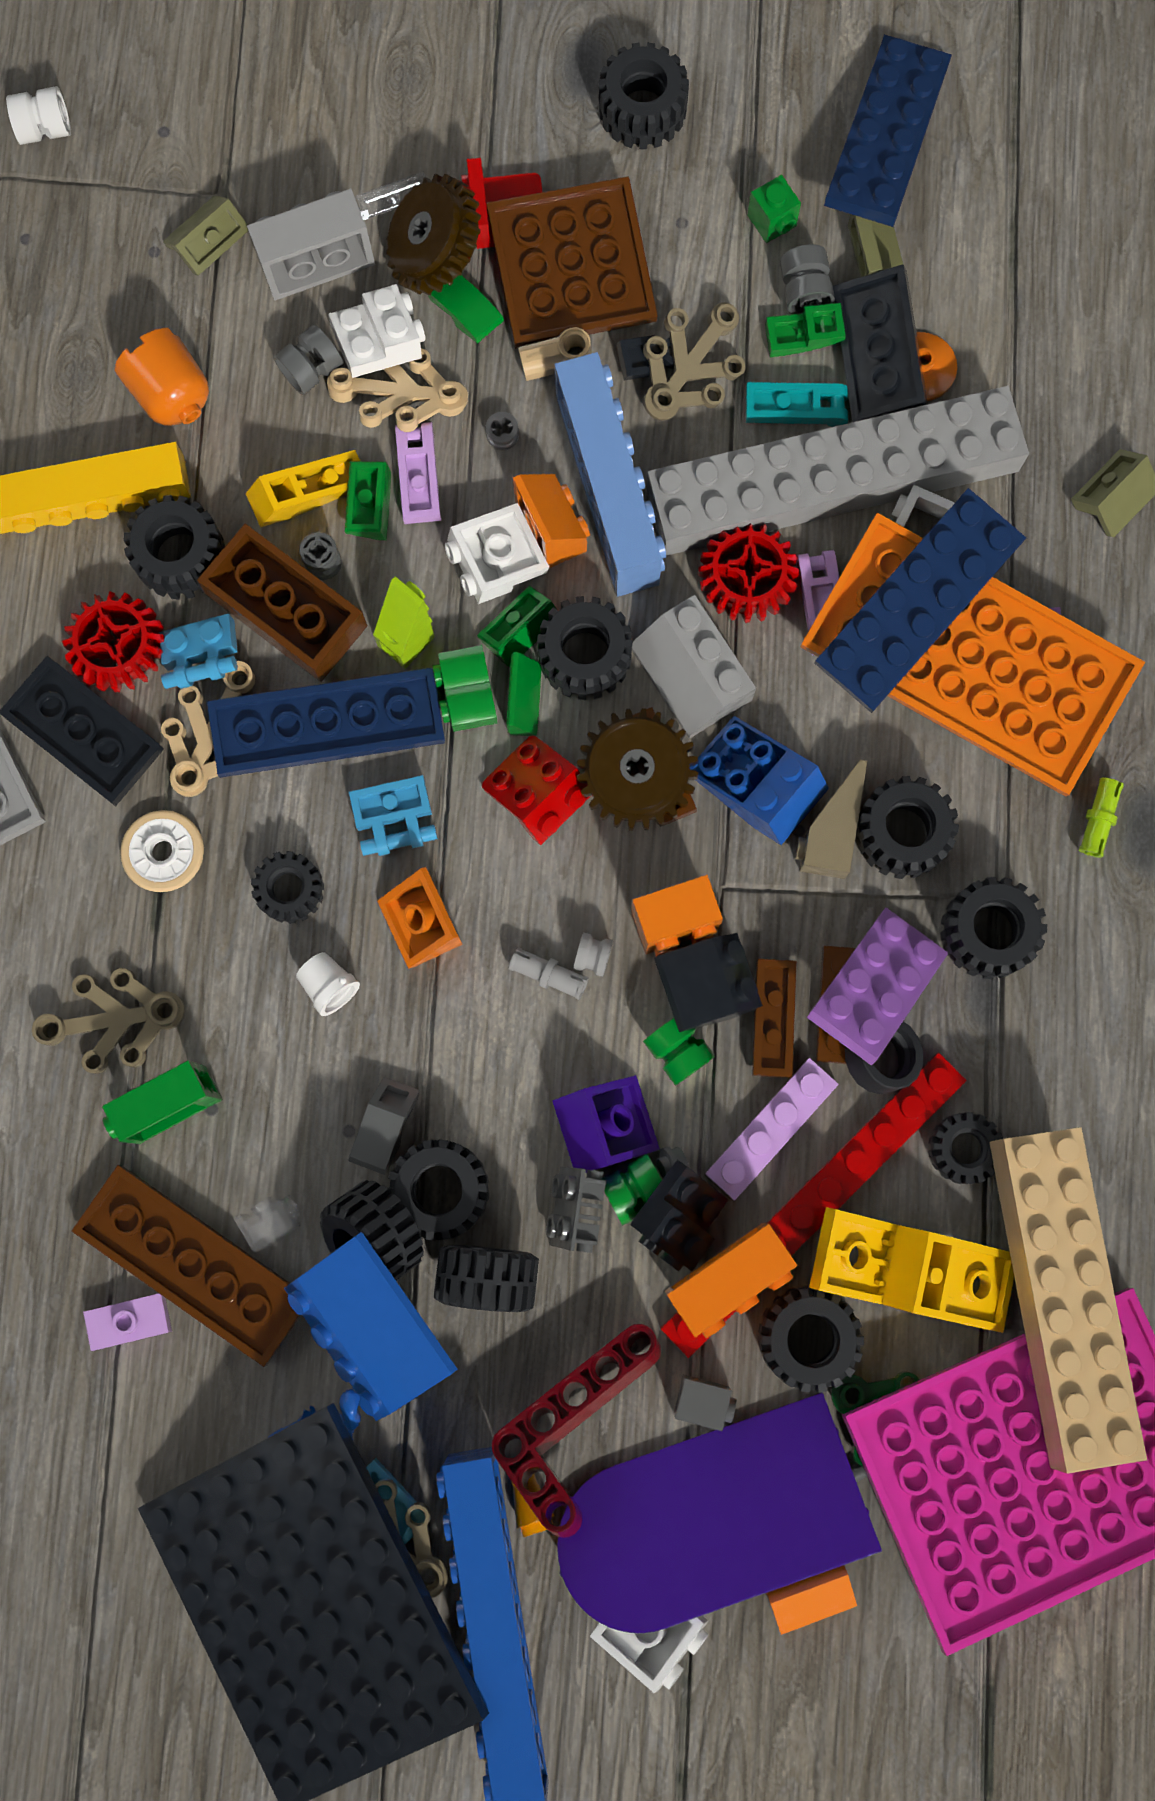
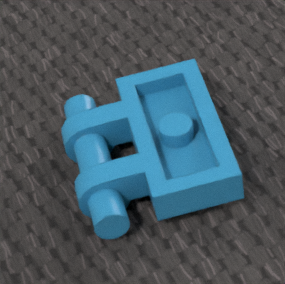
(196, 643)
(391, 804)

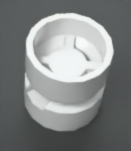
(38, 115)

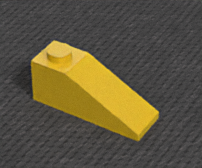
(300, 488)

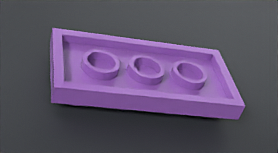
(878, 986)

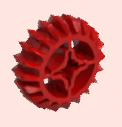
(762, 572)
(86, 648)

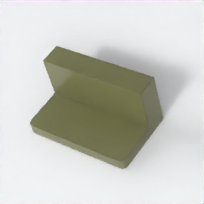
(207, 234)
(873, 245)
(1117, 490)

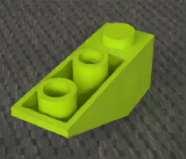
(403, 623)

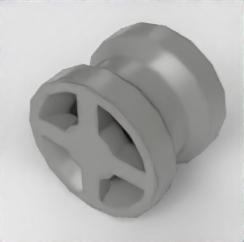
(593, 954)

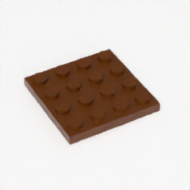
(572, 261)

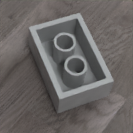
(312, 244)

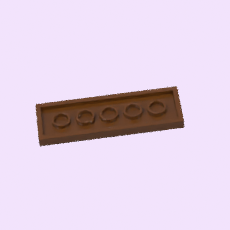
(189, 1264)

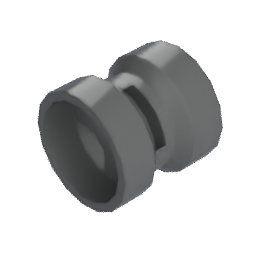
(322, 564)

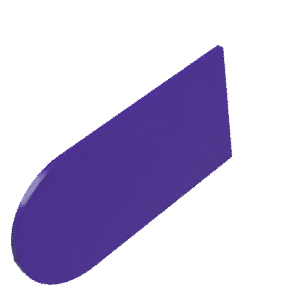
(716, 1521)

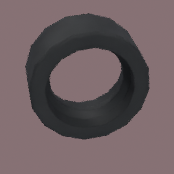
(909, 1064)

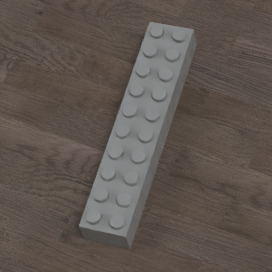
(838, 469)

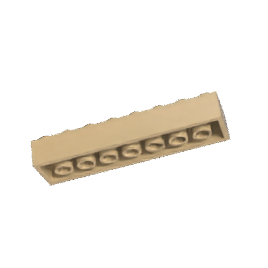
(1067, 1301)

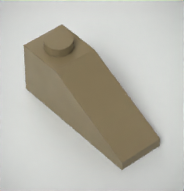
(831, 837)

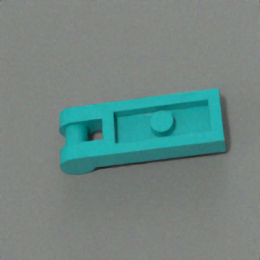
(796, 403)

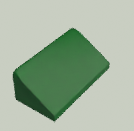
(368, 500)
(517, 625)
(523, 695)

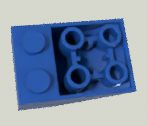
(760, 779)

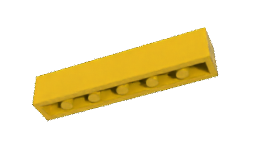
(91, 487)

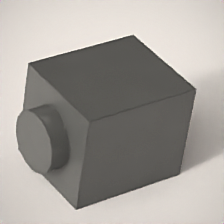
(704, 1403)

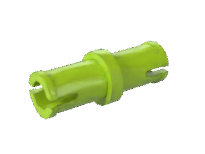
(1101, 817)

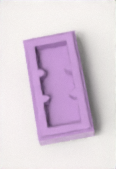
(127, 1321)

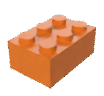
(732, 1280)

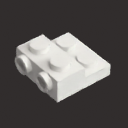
(378, 331)
(495, 553)
(653, 1655)

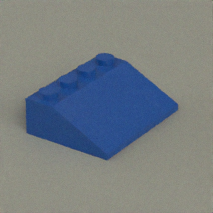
(369, 1328)

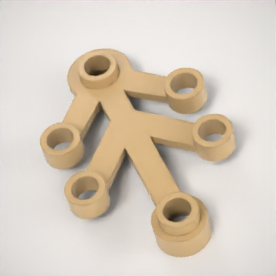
(441, 397)
(202, 731)

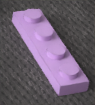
(771, 1129)

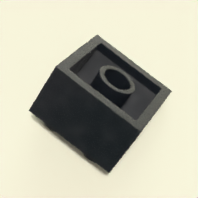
(708, 982)

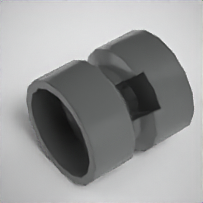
(806, 277)
(297, 366)

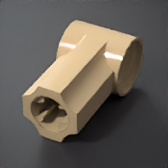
(540, 357)

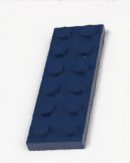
(888, 131)
(920, 600)
(325, 722)

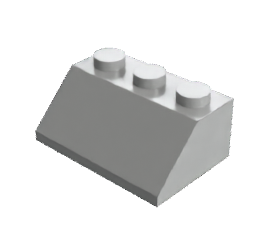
(693, 667)

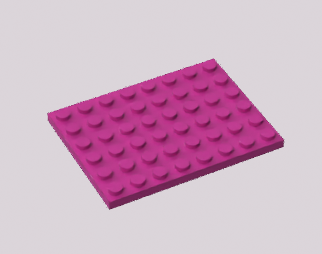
(975, 1495)

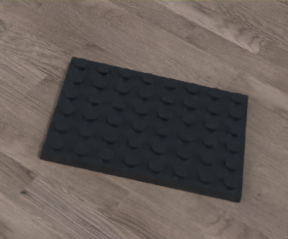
(312, 1609)

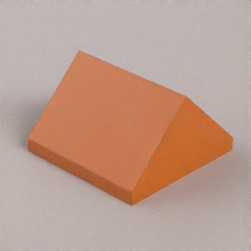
(419, 919)
(812, 1599)

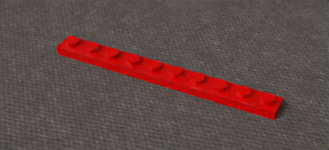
(848, 1169)

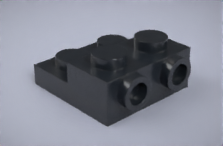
(678, 1217)

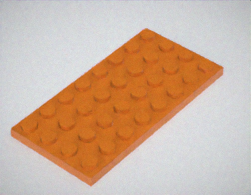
(1000, 672)

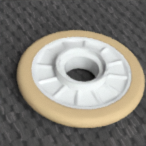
(145, 834)

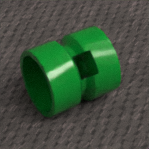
(679, 1050)
(631, 1189)

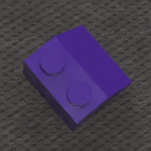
(606, 1124)

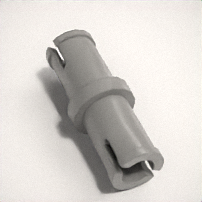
(548, 973)

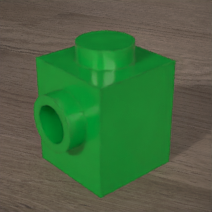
(774, 208)

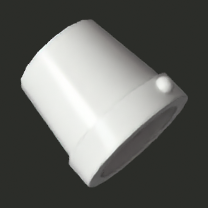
(326, 983)

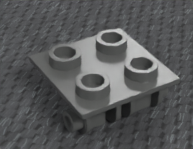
(563, 1225)

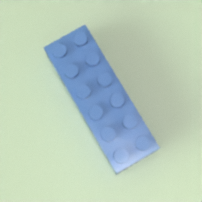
(608, 474)

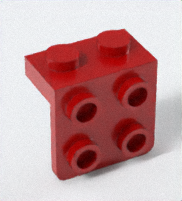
(496, 189)
(536, 788)

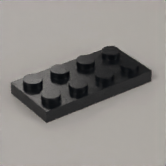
(880, 344)
(81, 730)

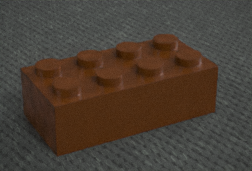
(283, 602)

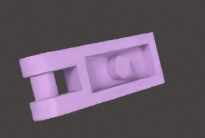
(418, 475)
(816, 590)

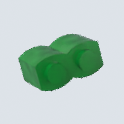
(466, 688)

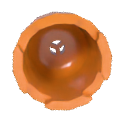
(164, 378)

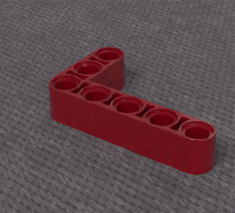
(567, 1419)

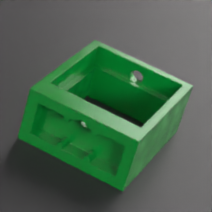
(160, 1103)

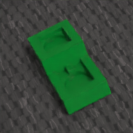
(468, 308)
(805, 332)

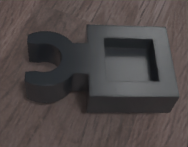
(632, 359)

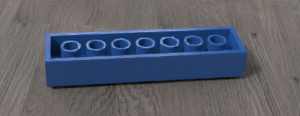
(495, 1626)

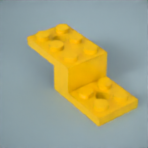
(913, 1270)

